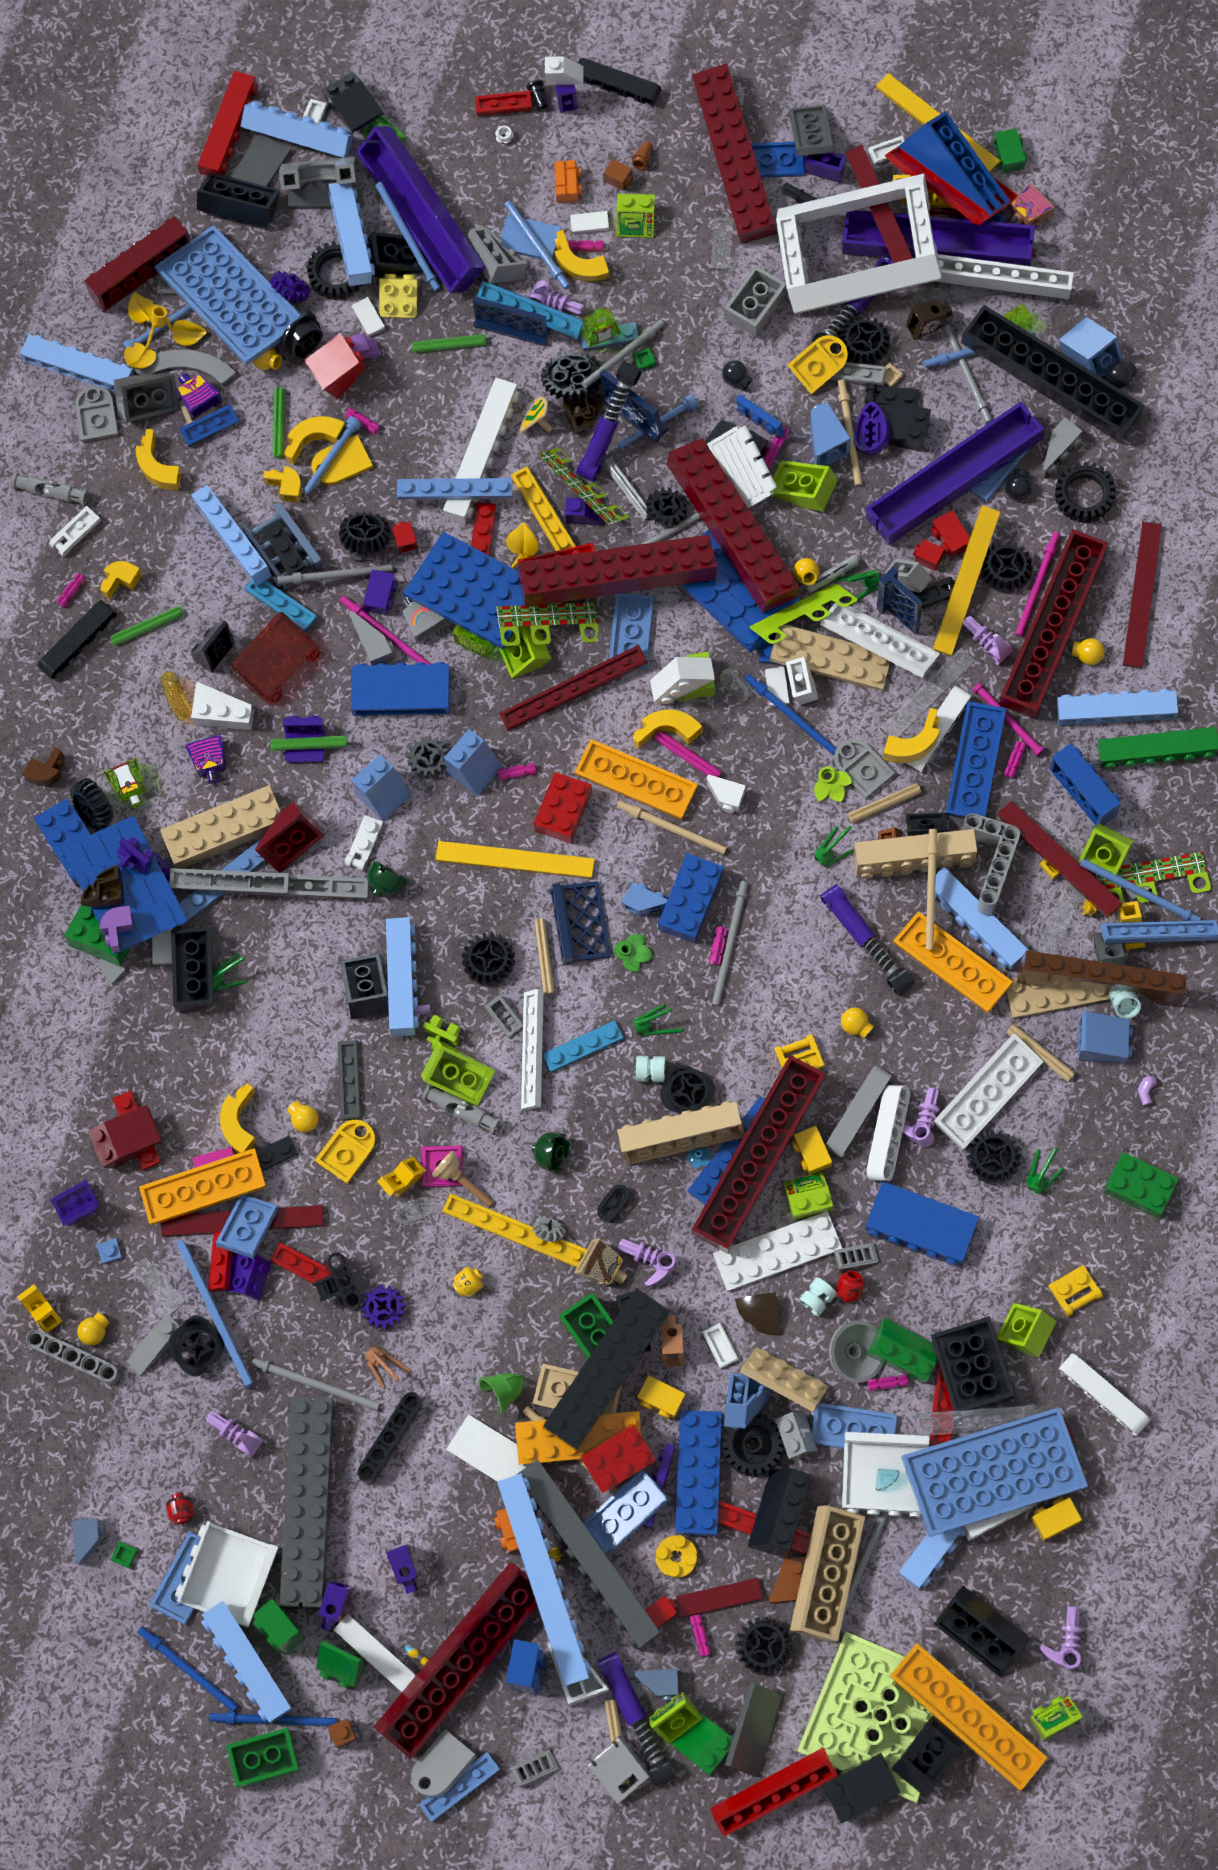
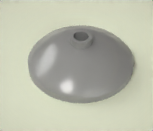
(855, 1366)

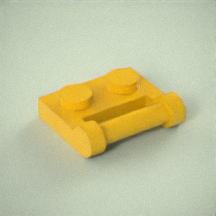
(810, 1057)
(1071, 1285)

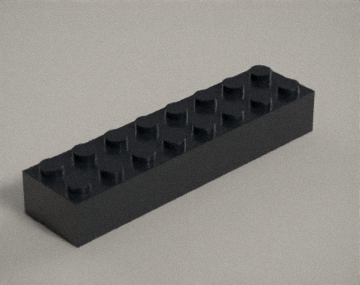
(606, 1369)

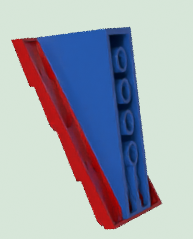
(952, 169)

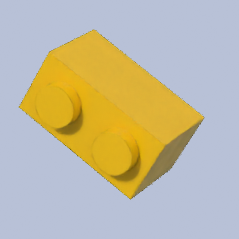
(812, 1150)
(660, 1397)
(1056, 1518)

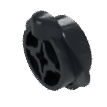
(302, 337)
(680, 1073)
(213, 1350)

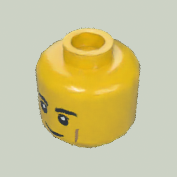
(468, 1281)

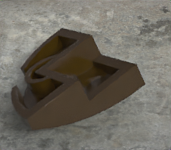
(588, 411)
(105, 890)
(760, 1312)

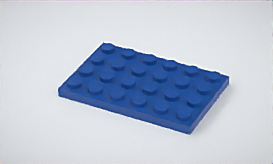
(465, 587)

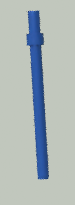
(762, 689)
(156, 1643)
(232, 1718)

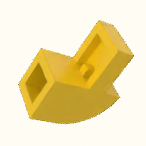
(288, 480)
(119, 573)
(1130, 913)
(402, 1178)
(39, 1308)

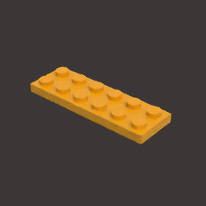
(636, 779)
(954, 963)
(202, 1187)
(537, 1443)

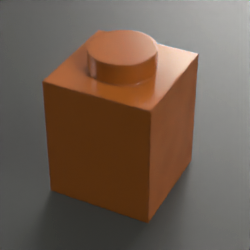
(618, 175)
(342, 1733)

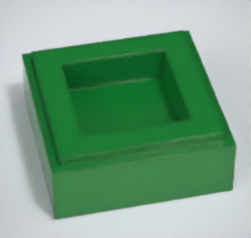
(644, 359)
(124, 1554)

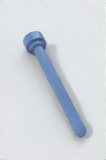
(144, 337)
(688, 403)
(351, 427)

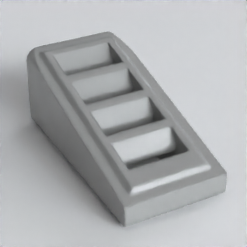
(493, 1014)
(845, 1251)
(515, 1769)

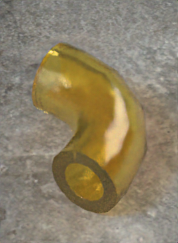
(175, 695)

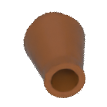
(642, 157)

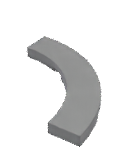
(190, 360)

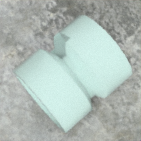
(1124, 1002)
(650, 1069)
(818, 1296)

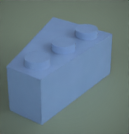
(744, 1400)

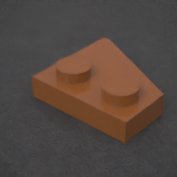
(788, 1580)

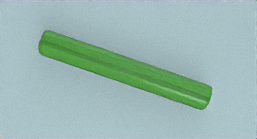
(449, 343)
(278, 422)
(146, 626)
(308, 743)

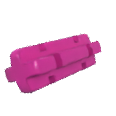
(586, 245)
(366, 423)
(71, 590)
(1015, 759)
(516, 771)
(718, 945)
(887, 1382)
(700, 1635)

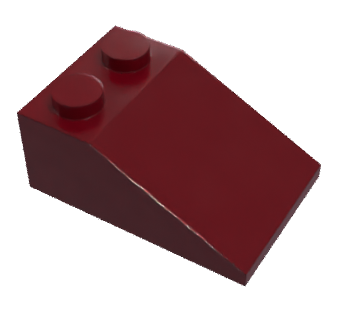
(288, 837)
(124, 1137)

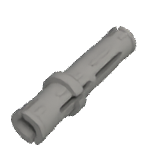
(831, 574)

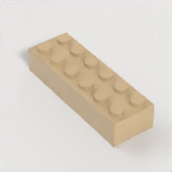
(221, 828)
(911, 854)
(681, 1132)
(827, 1573)

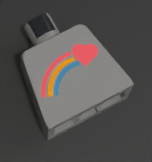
(421, 620)

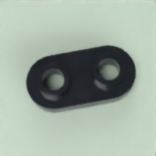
(612, 1203)

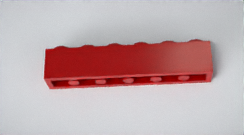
(227, 124)
(773, 1792)

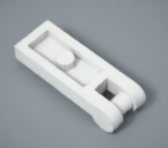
(75, 531)
(364, 842)

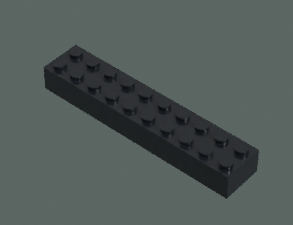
(1052, 373)

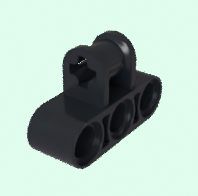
(330, 1287)

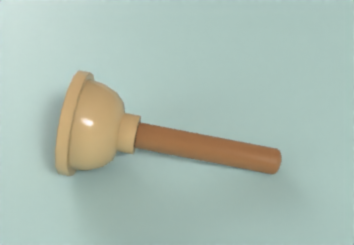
(449, 1169)

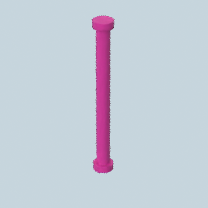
(1009, 720)

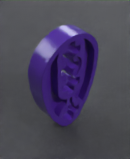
(865, 423)

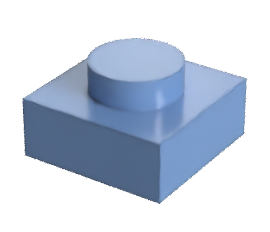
(109, 1251)

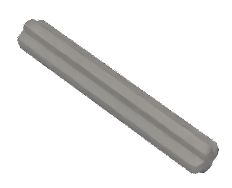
(626, 487)

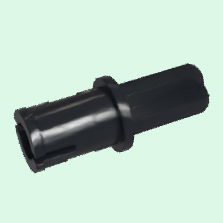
(797, 194)

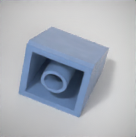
(1091, 347)
(828, 436)
(472, 762)
(380, 787)
(1104, 1038)

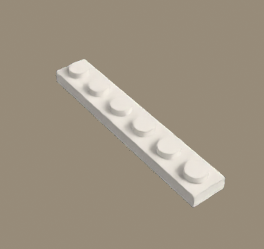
(532, 1049)

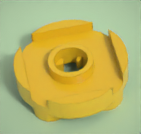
(664, 1556)

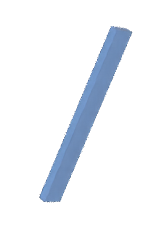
(215, 1314)

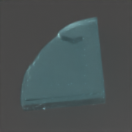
(886, 1478)

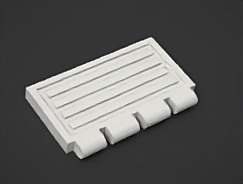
(741, 465)

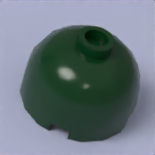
(384, 880)
(548, 1148)

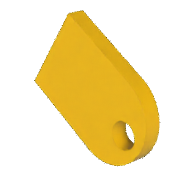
(818, 363)
(348, 462)
(346, 1151)

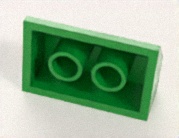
(903, 1351)

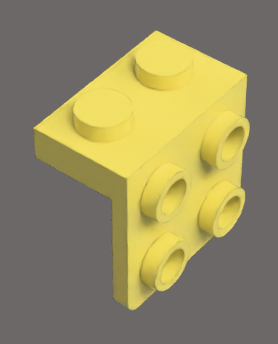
(398, 296)

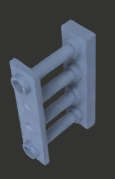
(292, 529)

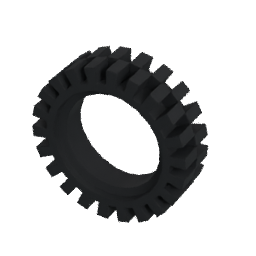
(313, 271)
(1090, 472)

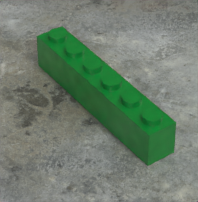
(1157, 747)

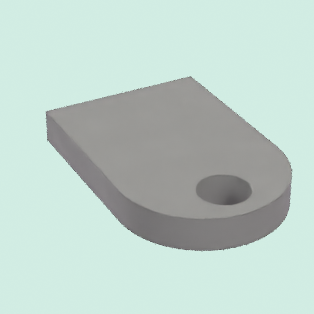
(96, 416)
(864, 767)
(441, 1764)

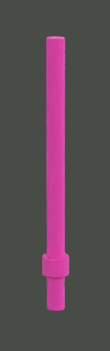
(1050, 550)
(356, 608)

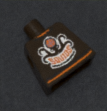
(929, 317)

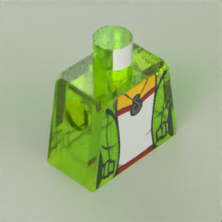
(599, 327)
(127, 781)

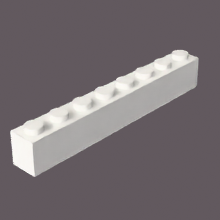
(1005, 277)
(483, 444)

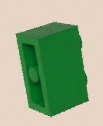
(1009, 150)

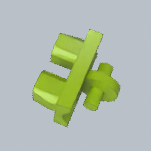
(433, 1028)

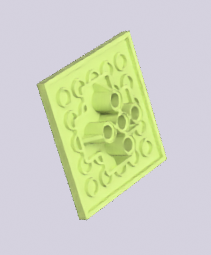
(856, 1676)

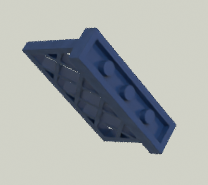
(507, 321)
(635, 409)
(899, 600)
(563, 925)

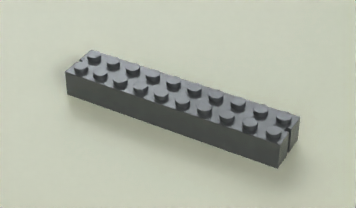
(307, 1503)
(590, 1557)

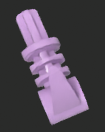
(543, 293)
(997, 646)
(925, 1120)
(651, 1256)
(247, 1442)
(1071, 1641)

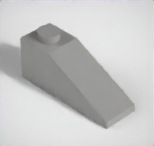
(373, 642)
(153, 1345)

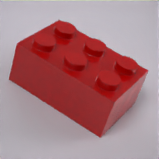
(562, 807)
(617, 1457)

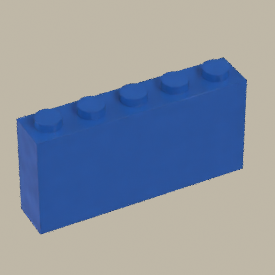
(400, 689)
(921, 1224)

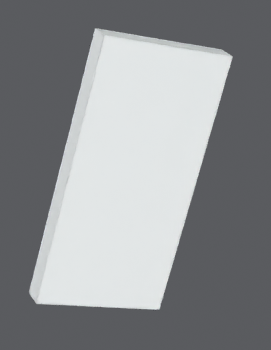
(485, 1450)

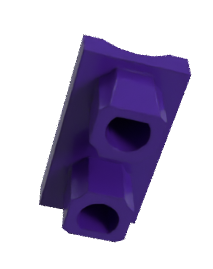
(132, 857)

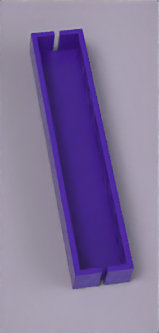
(421, 209)
(953, 237)
(954, 473)

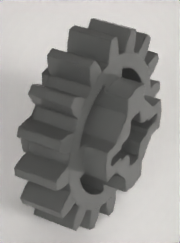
(437, 753)

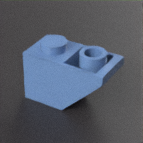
(642, 900)

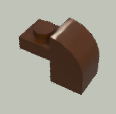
(47, 773)

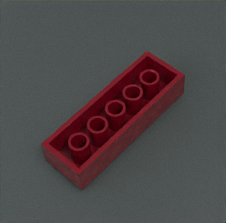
(135, 265)

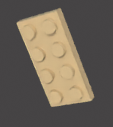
(784, 1379)
(554, 1383)

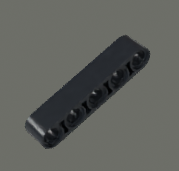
(620, 82)
(76, 638)
(390, 1428)

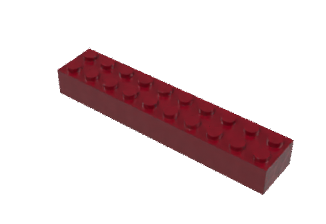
(734, 154)
(732, 525)
(617, 570)
(1053, 624)
(758, 1154)
(458, 1661)

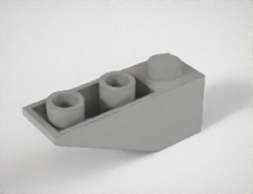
(1063, 439)

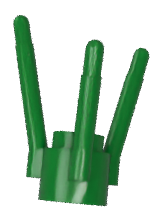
(868, 578)
(825, 854)
(218, 973)
(643, 1024)
(1038, 1182)

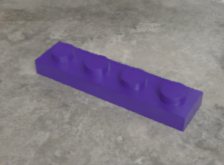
(661, 1474)

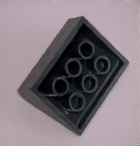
(973, 1365)

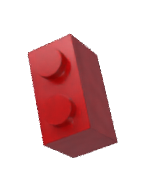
(950, 533)

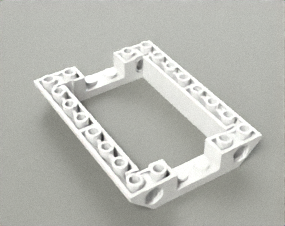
(865, 283)

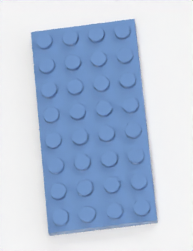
(228, 294)
(994, 1472)

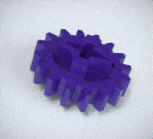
(290, 286)
(389, 1301)

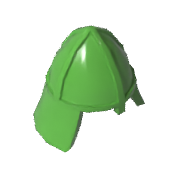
(506, 1387)

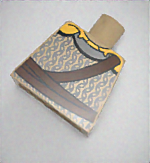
(601, 1264)

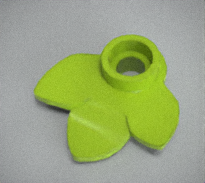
(834, 786)

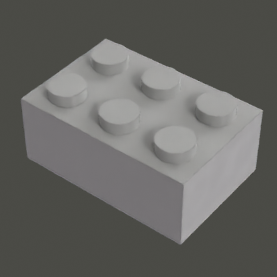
(755, 301)

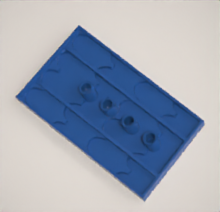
(731, 602)
(148, 894)

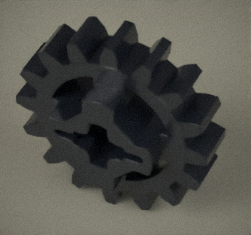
(666, 507)

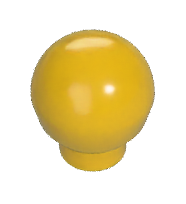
(268, 360)
(806, 571)
(1089, 651)
(856, 1022)
(303, 1117)
(92, 1330)

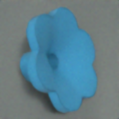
(698, 1160)

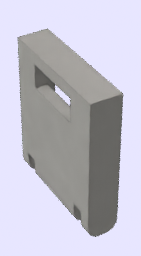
(615, 1766)

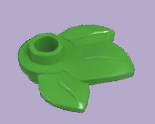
(636, 953)

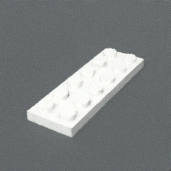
(880, 639)
(988, 1091)
(777, 1251)

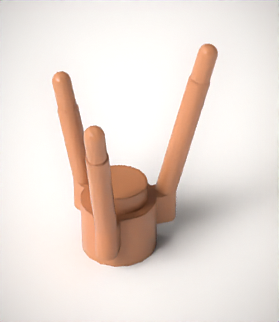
(377, 1358)

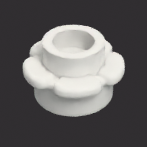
(501, 131)

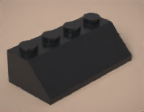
(237, 199)
(192, 969)
(779, 1511)
(982, 1631)

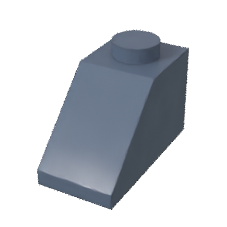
(86, 1537)
(660, 1682)

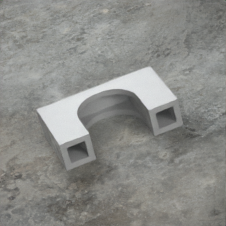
(339, 169)

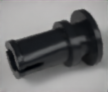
(536, 91)

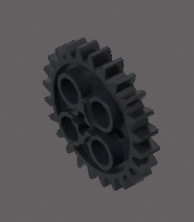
(560, 372)

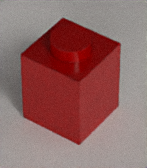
(404, 537)
(928, 554)
(662, 1611)

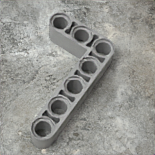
(1003, 844)

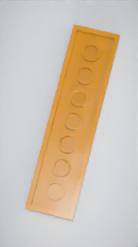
(968, 1717)

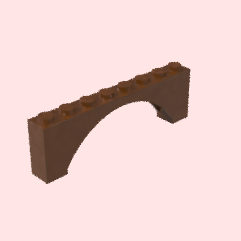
(1159, 986)

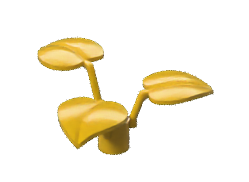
(142, 310)
(522, 542)

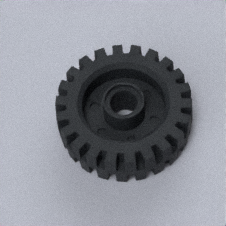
(755, 1461)

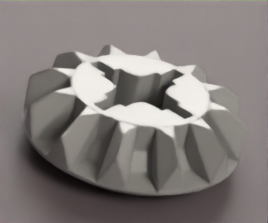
(541, 1229)

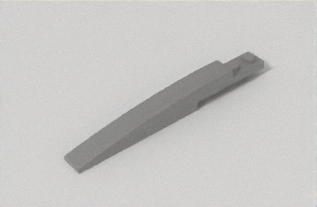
(268, 883)

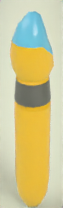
(414, 1653)

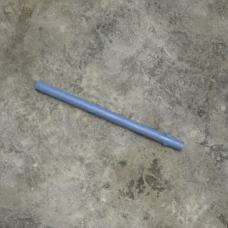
(431, 278)
(1185, 914)

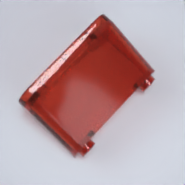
(274, 658)

